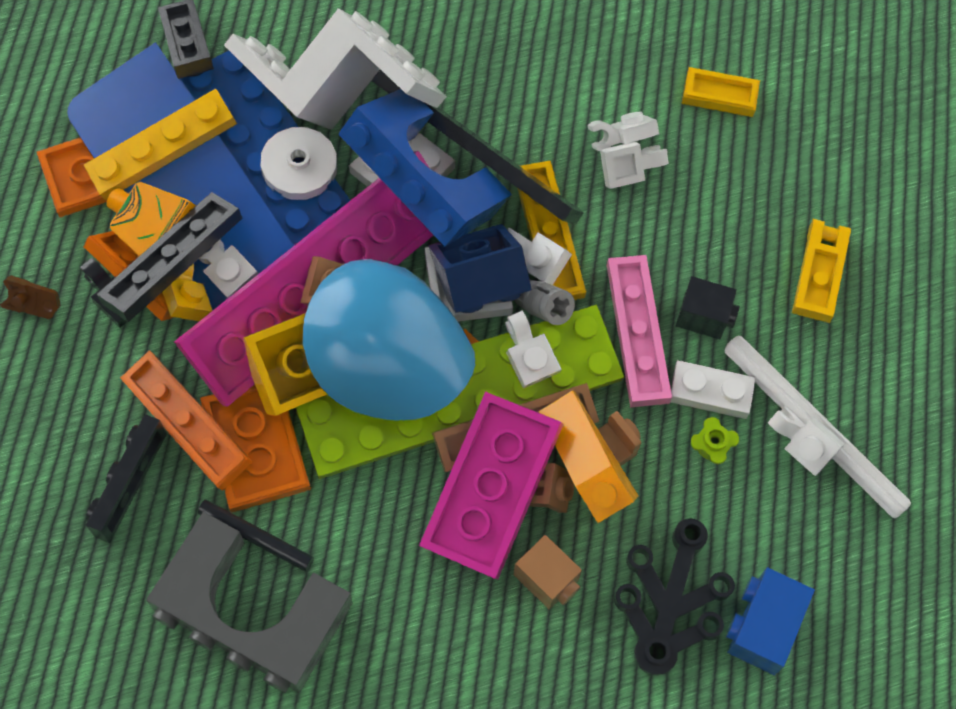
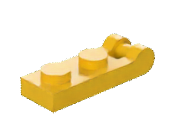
(821, 271)

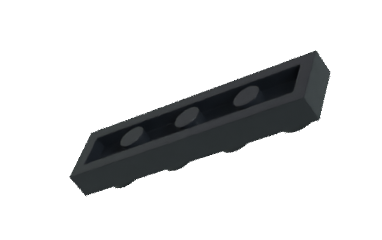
(169, 256)

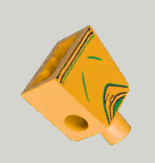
(145, 214)

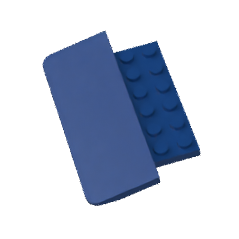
(227, 165)

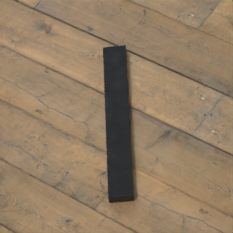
(494, 159)

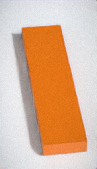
(186, 420)

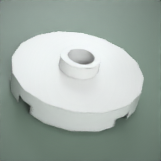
(300, 179)

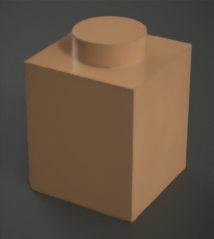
(548, 573)

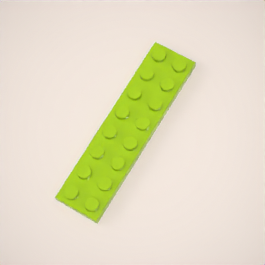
(348, 439)

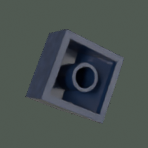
(481, 269)

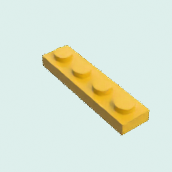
(160, 144)

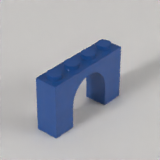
(444, 205)

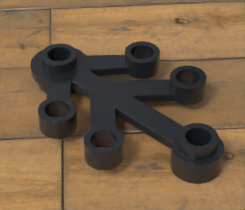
(670, 602)

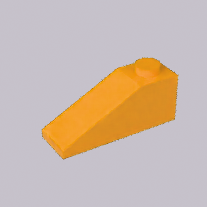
(589, 459)

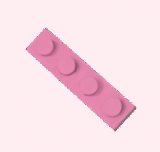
(638, 331)

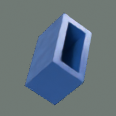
(769, 620)

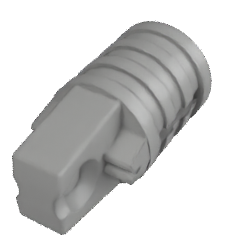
(547, 302)

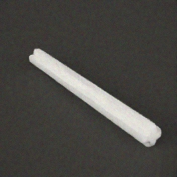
(848, 457)

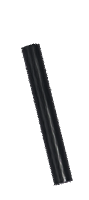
(259, 537)

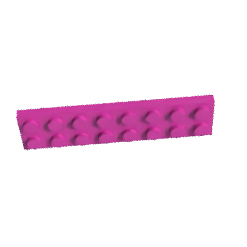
(367, 227)

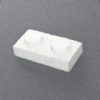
(712, 389)

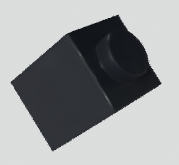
(707, 308)

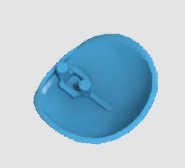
(385, 342)

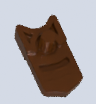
(30, 298)

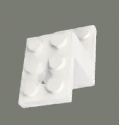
(335, 68)

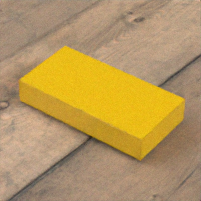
(721, 92)

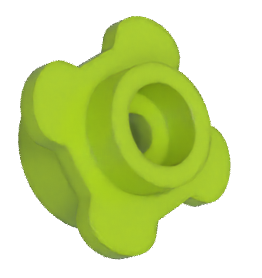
(714, 452)

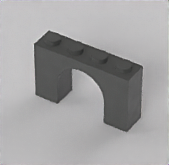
(282, 652)

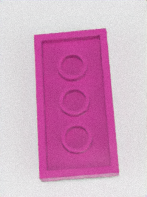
(491, 485)

